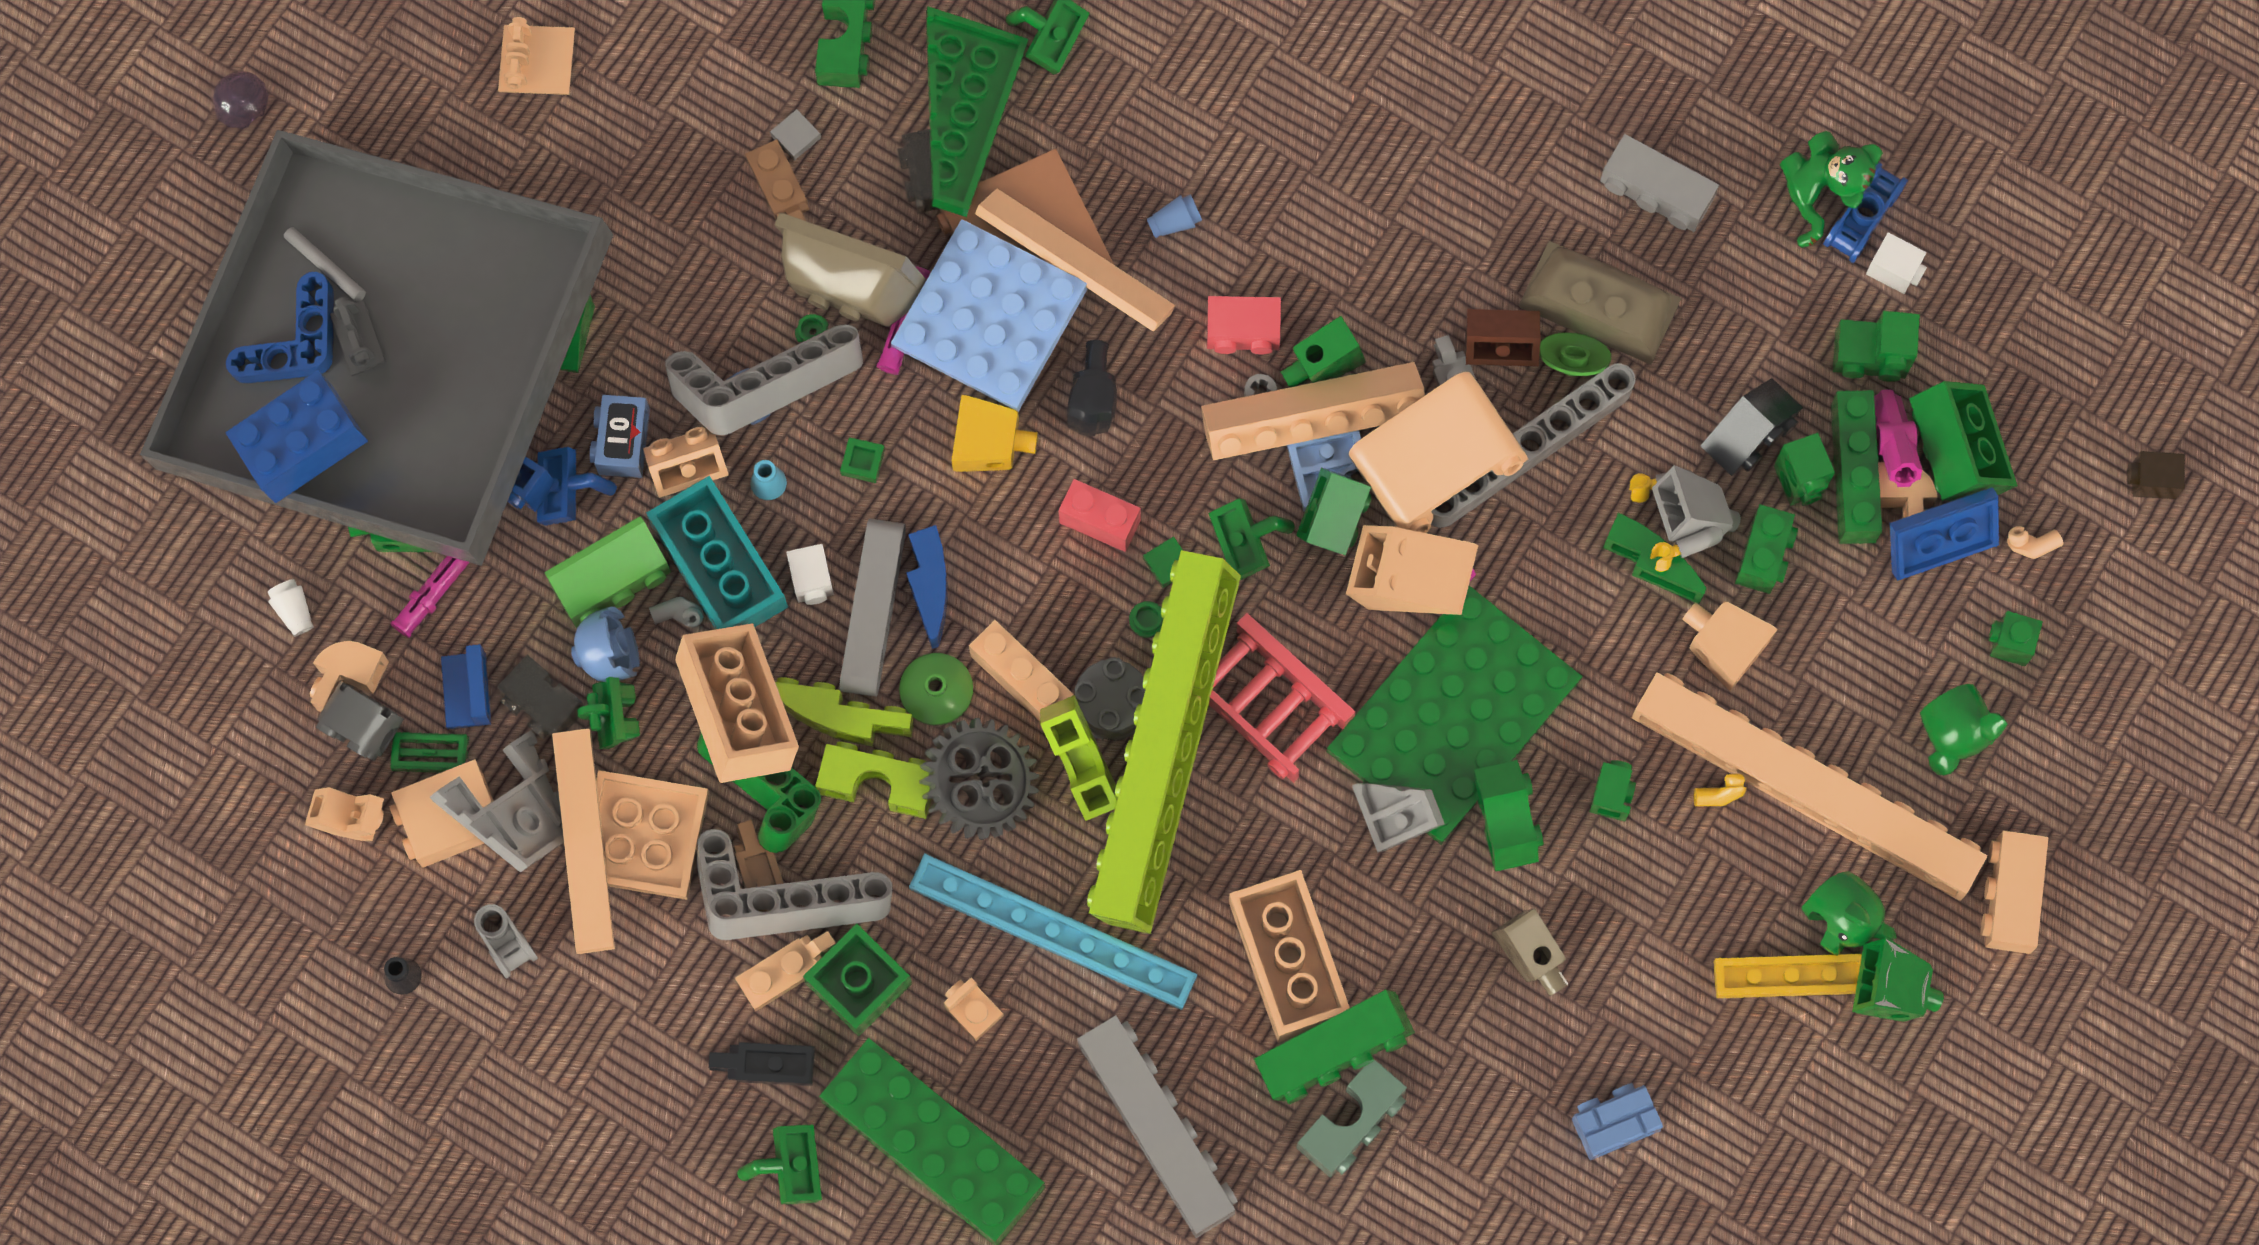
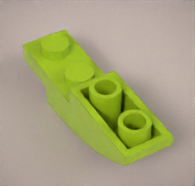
(823, 711)

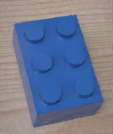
(296, 436)

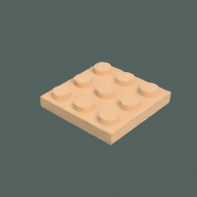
(650, 832)

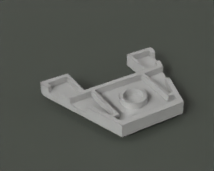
(520, 823)

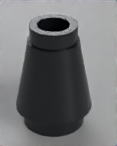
(407, 980)

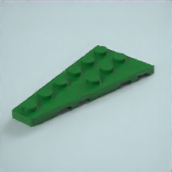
(968, 91)

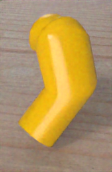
(1723, 795)

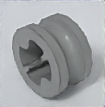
(1256, 380)

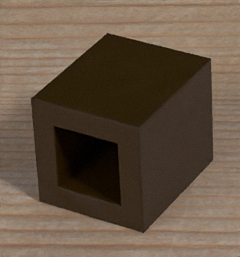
(2157, 475)

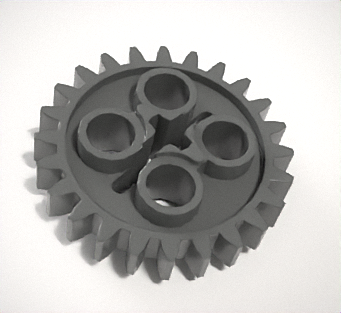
(982, 811)

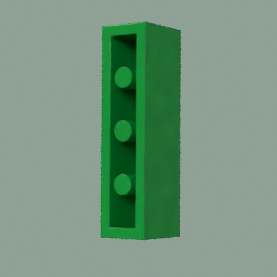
(1856, 467)
(1335, 1046)

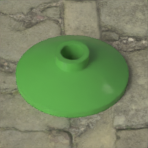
(1574, 354)
(936, 706)

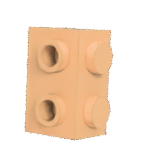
(684, 461)

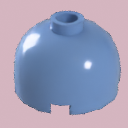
(605, 646)

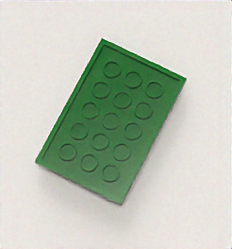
(1456, 705)

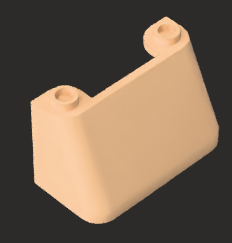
(1435, 451)

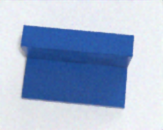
(466, 689)

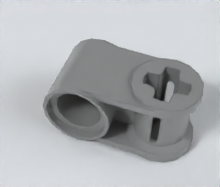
(507, 945)

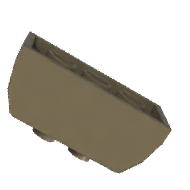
(847, 272)
(1600, 302)

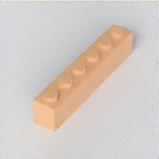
(1310, 410)

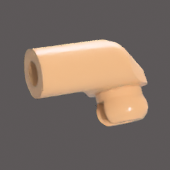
(2030, 546)

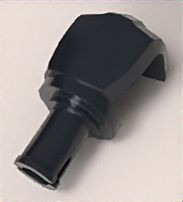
(1093, 393)

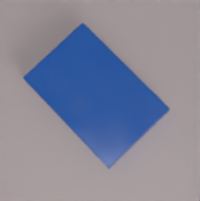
(1944, 534)

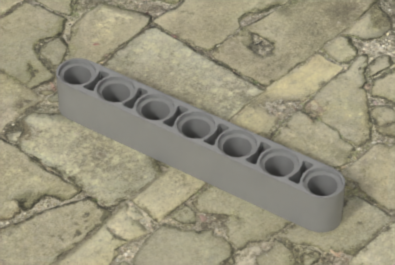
(1547, 437)

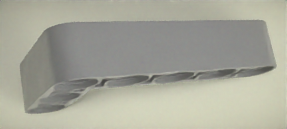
(765, 387)
(781, 899)

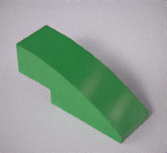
(1636, 543)

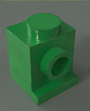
(1613, 790)

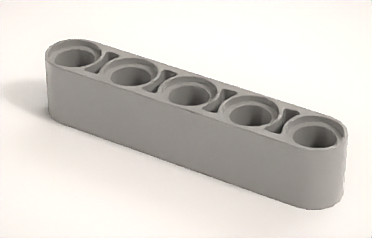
(872, 607)

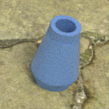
(1175, 217)

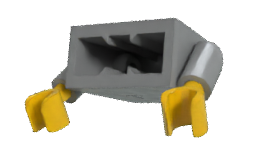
(1690, 509)

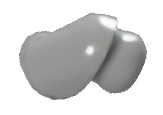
(678, 609)

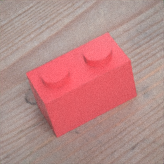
(1243, 324)
(1099, 515)

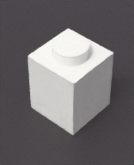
(1897, 264)
(810, 574)

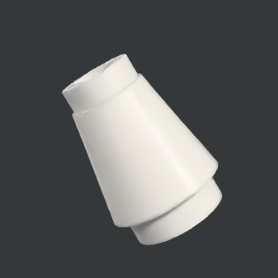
(291, 606)

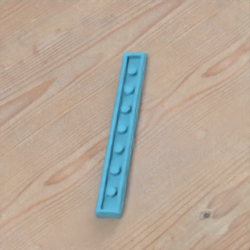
(1053, 931)

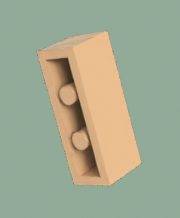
(1017, 669)
(2015, 892)

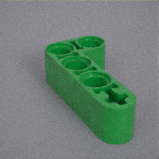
(780, 804)

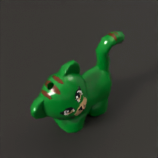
(1843, 171)

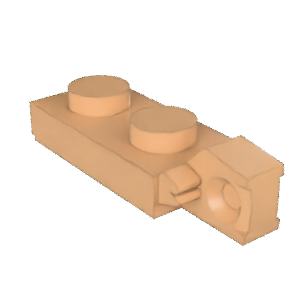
(783, 969)

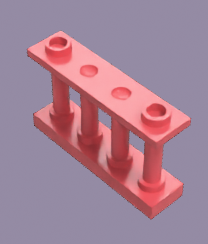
(1305, 687)

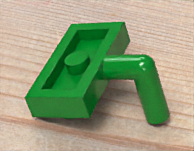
(1055, 32)
(1241, 537)
(794, 1163)

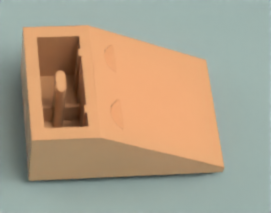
(1410, 571)

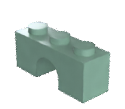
(1332, 1145)

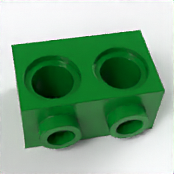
(1804, 470)

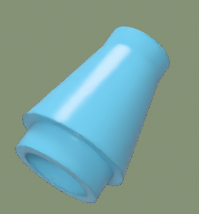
(771, 486)

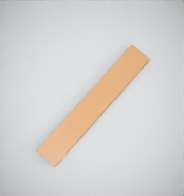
(1075, 258)
(583, 841)

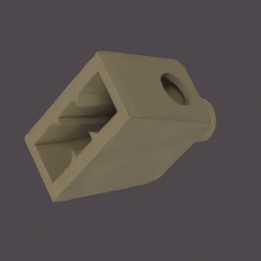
(1519, 941)

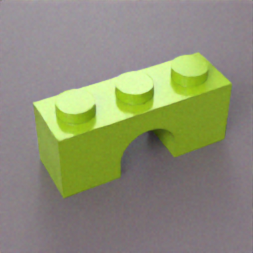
(846, 768)
(1086, 768)

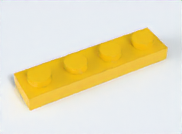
(1786, 975)

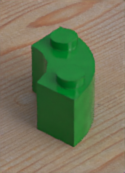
(1507, 815)

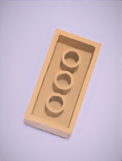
(736, 703)
(1288, 954)

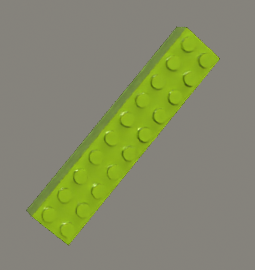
(1164, 742)

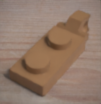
(777, 180)
(755, 863)

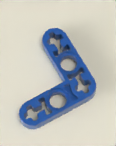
(296, 350)

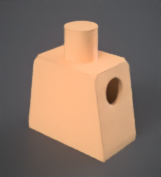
(1728, 640)

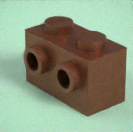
(1503, 337)

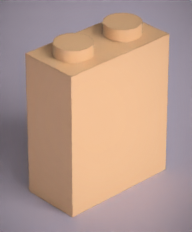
(431, 830)

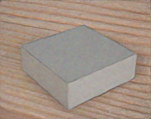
(795, 134)

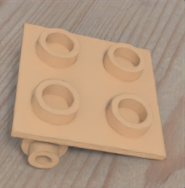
(536, 58)

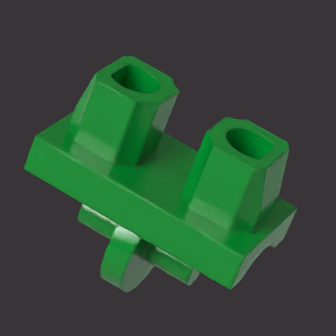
(606, 712)

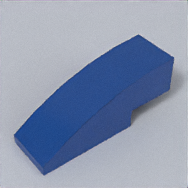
(929, 582)

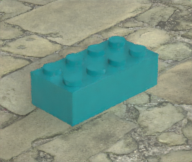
(716, 557)

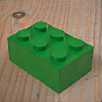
(1962, 440)

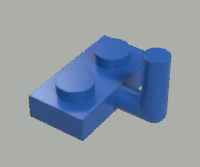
(561, 500)

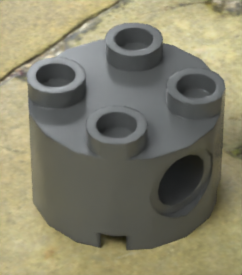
(1109, 698)
(360, 720)

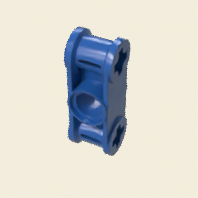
(1853, 230)

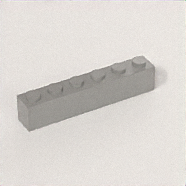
(1156, 1125)

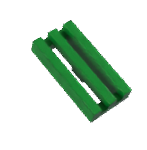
(433, 738)

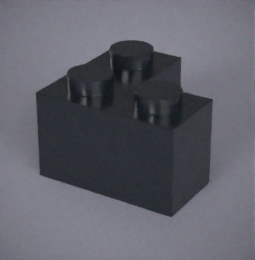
(1754, 421)

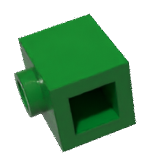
(2014, 638)

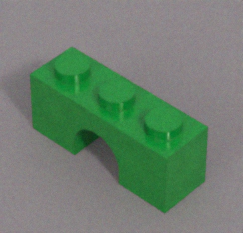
(842, 59)

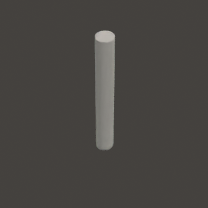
(323, 263)

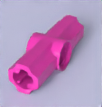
(1896, 439)

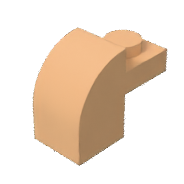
(1911, 499)
(348, 663)
(345, 814)

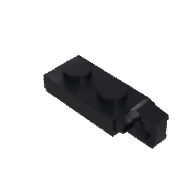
(766, 1063)

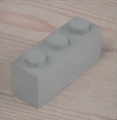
(1658, 183)

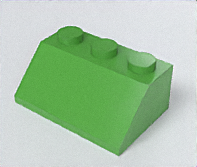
(609, 571)

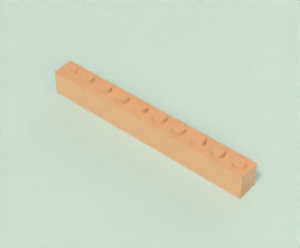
(1810, 786)

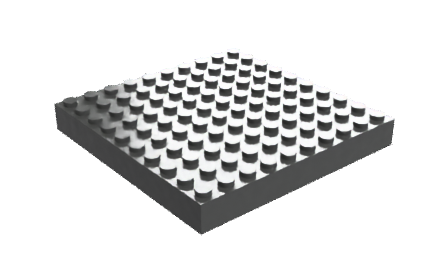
(468, 307)

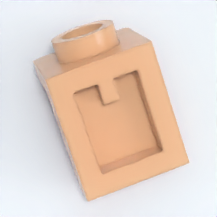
(971, 1008)

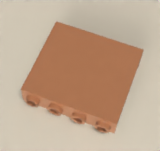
(1043, 188)

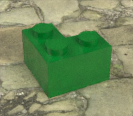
(1877, 348)

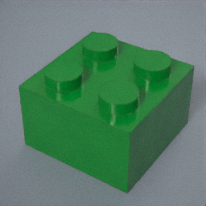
(857, 979)

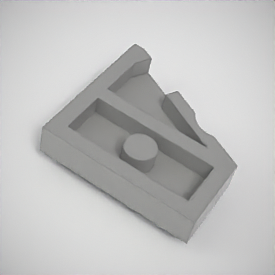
(1396, 812)

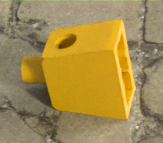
(988, 437)

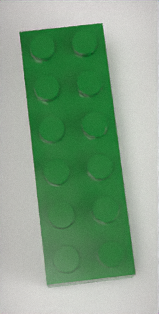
(932, 1142)

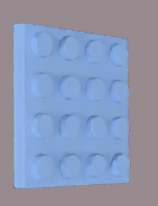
(989, 315)

